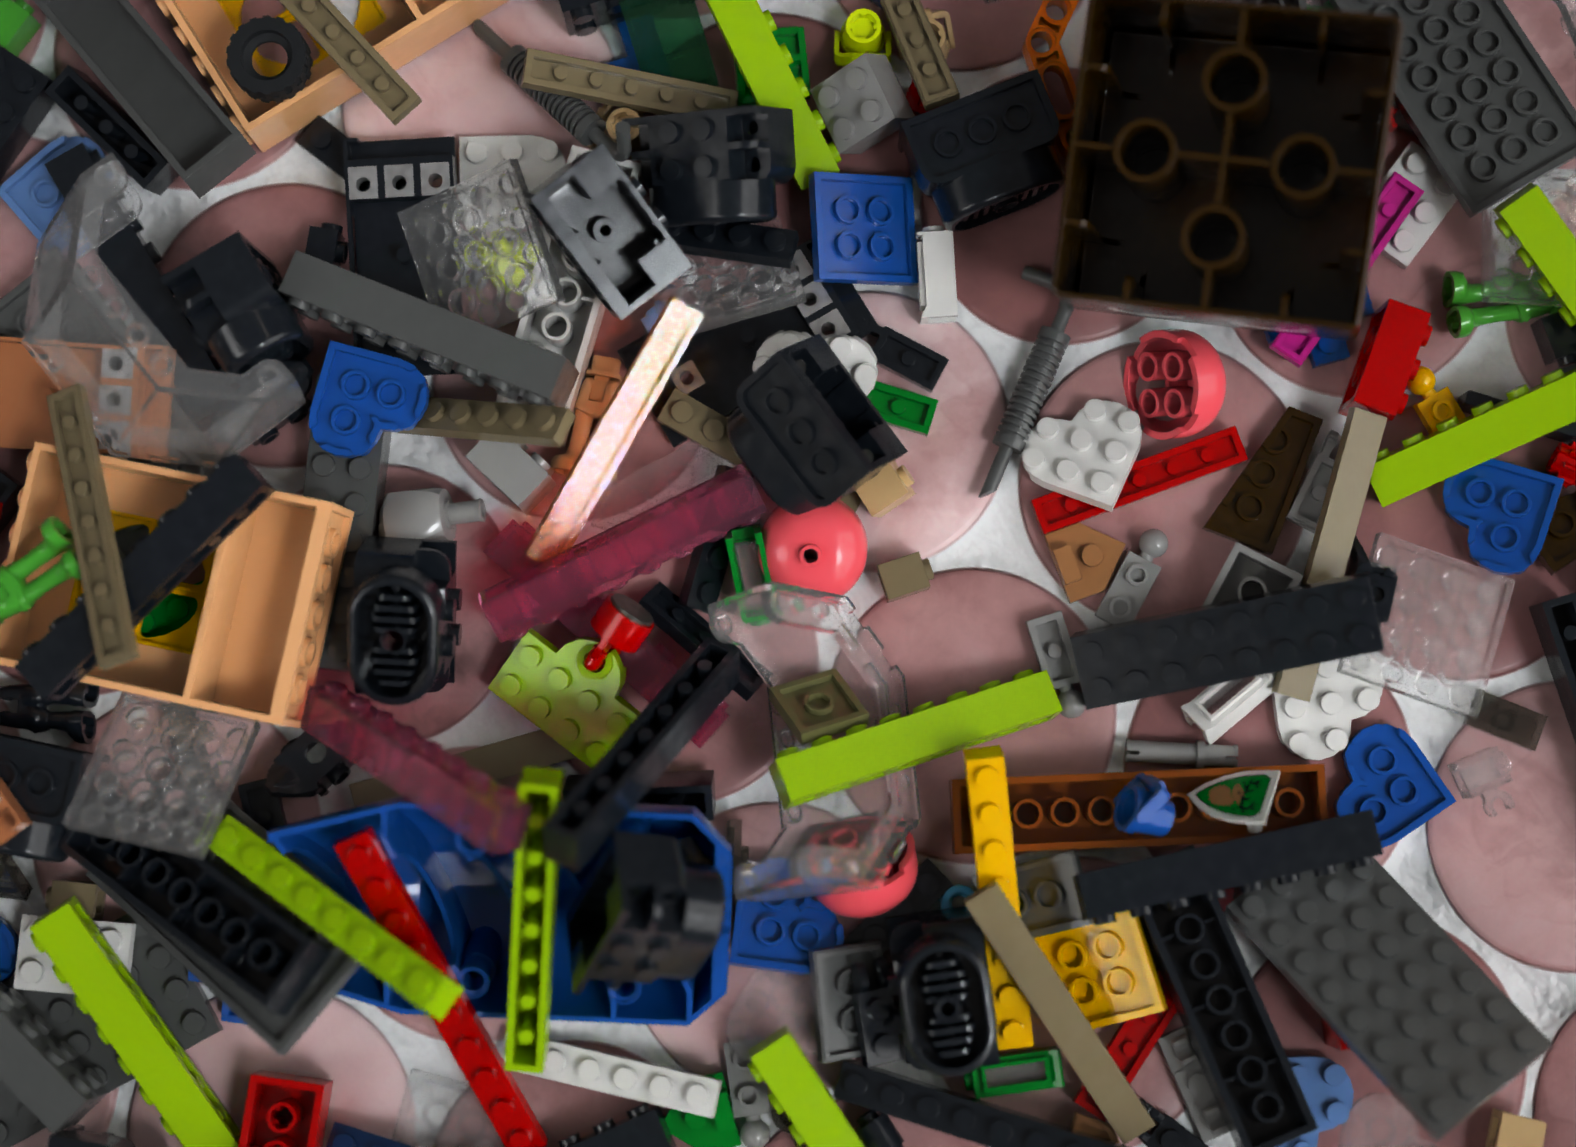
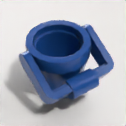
(1144, 810)

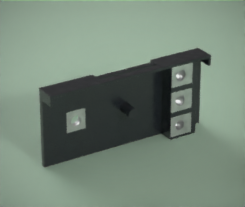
(379, 236)
(725, 355)

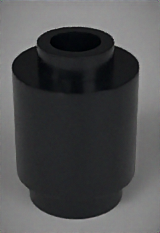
(878, 1130)

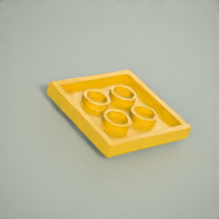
(1107, 970)

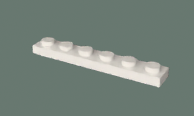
(630, 1078)

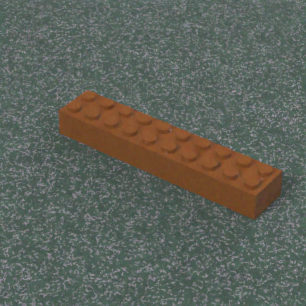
(1079, 809)

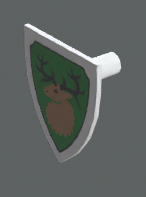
(1238, 797)

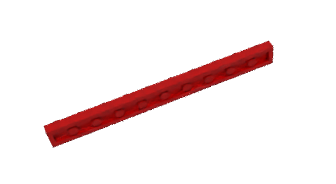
(461, 1025)

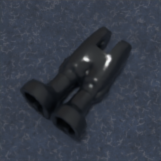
(34, 715)

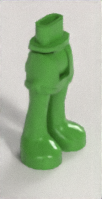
(1462, 319)
(15, 592)

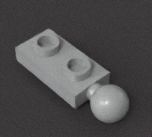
(1133, 580)
(1055, 654)
(748, 1099)

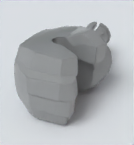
(426, 514)

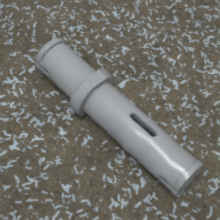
(1181, 753)

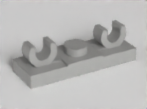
(1192, 1084)

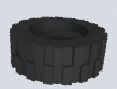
(253, 35)

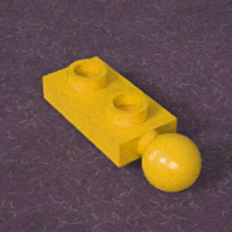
(1435, 405)

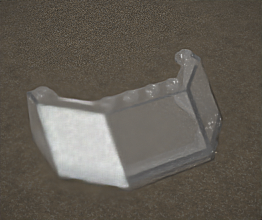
(94, 334)
(853, 834)

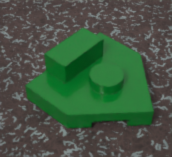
(705, 1131)

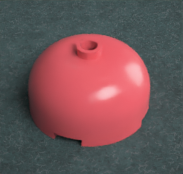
(1192, 383)
(829, 530)
(898, 885)

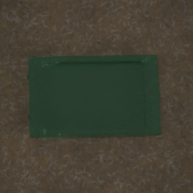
(669, 39)

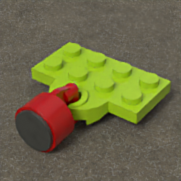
(577, 688)

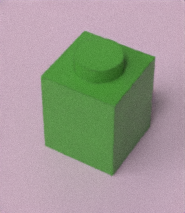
(16, 25)

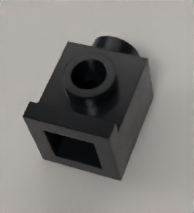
(327, 244)

